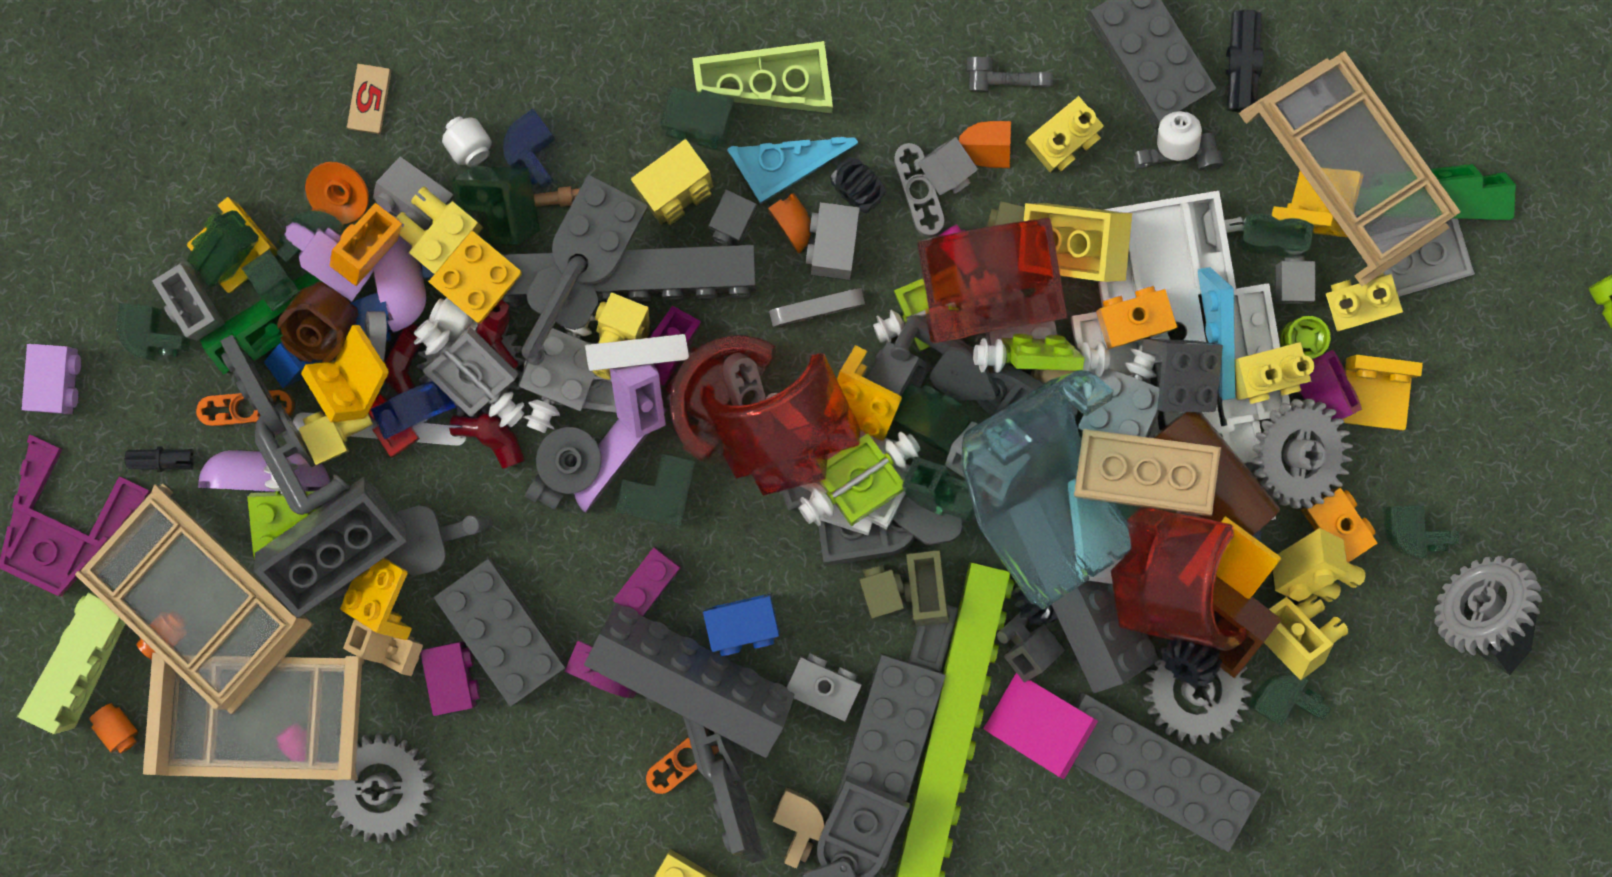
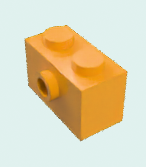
(365, 244)
(1135, 318)
(1342, 520)

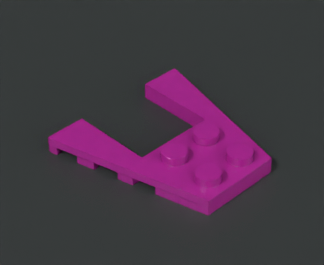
(47, 549)

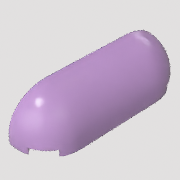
(400, 285)
(615, 450)
(246, 472)

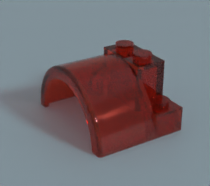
(983, 278)
(705, 368)
(788, 435)
(1170, 578)

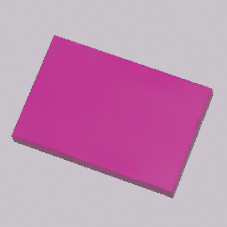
(1040, 725)

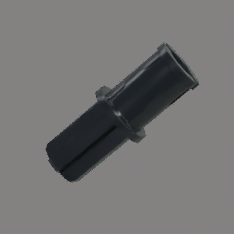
(159, 459)

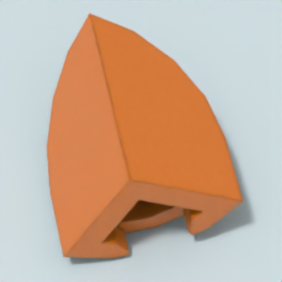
(988, 143)
(792, 220)

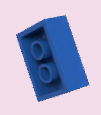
(741, 623)

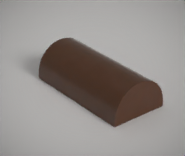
(1237, 490)

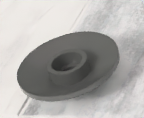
(553, 457)

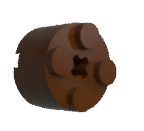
(317, 323)

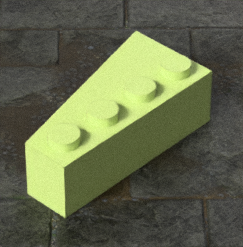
(770, 77)
(74, 667)

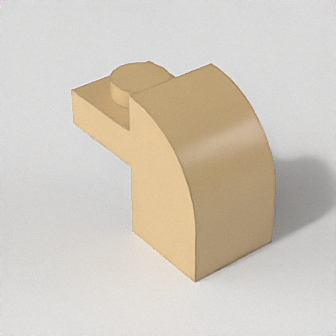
(384, 649)
(802, 816)

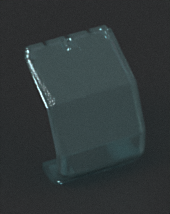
(1023, 490)

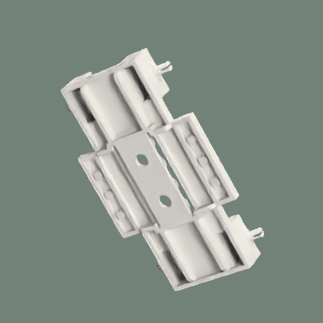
(1165, 251)

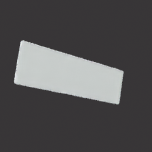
(636, 352)

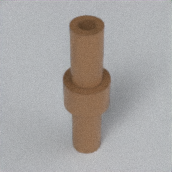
(564, 197)

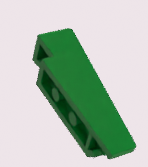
(1478, 195)
(253, 328)

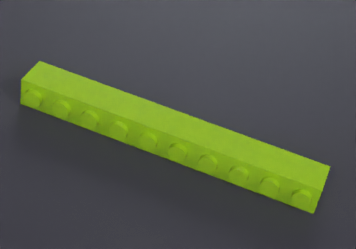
(954, 721)

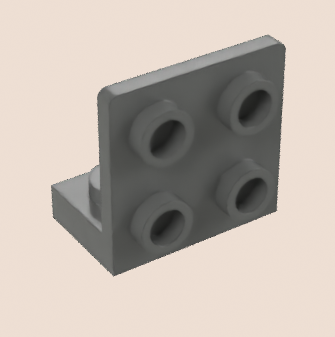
(1187, 374)

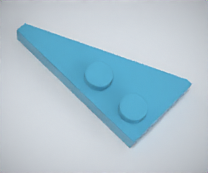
(776, 167)
(1219, 329)

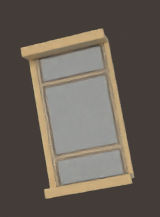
(1357, 162)
(193, 602)
(290, 727)

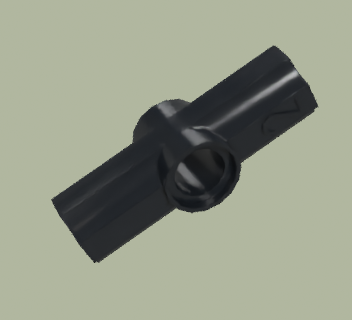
(1244, 59)

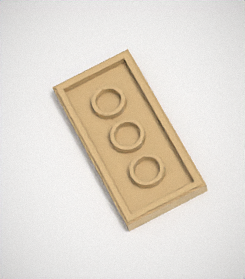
(1147, 472)

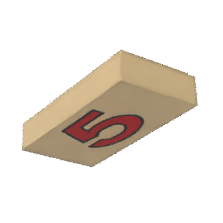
(369, 99)

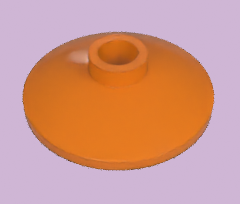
(324, 193)

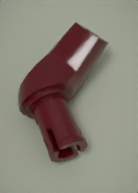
(494, 327)
(400, 358)
(489, 433)

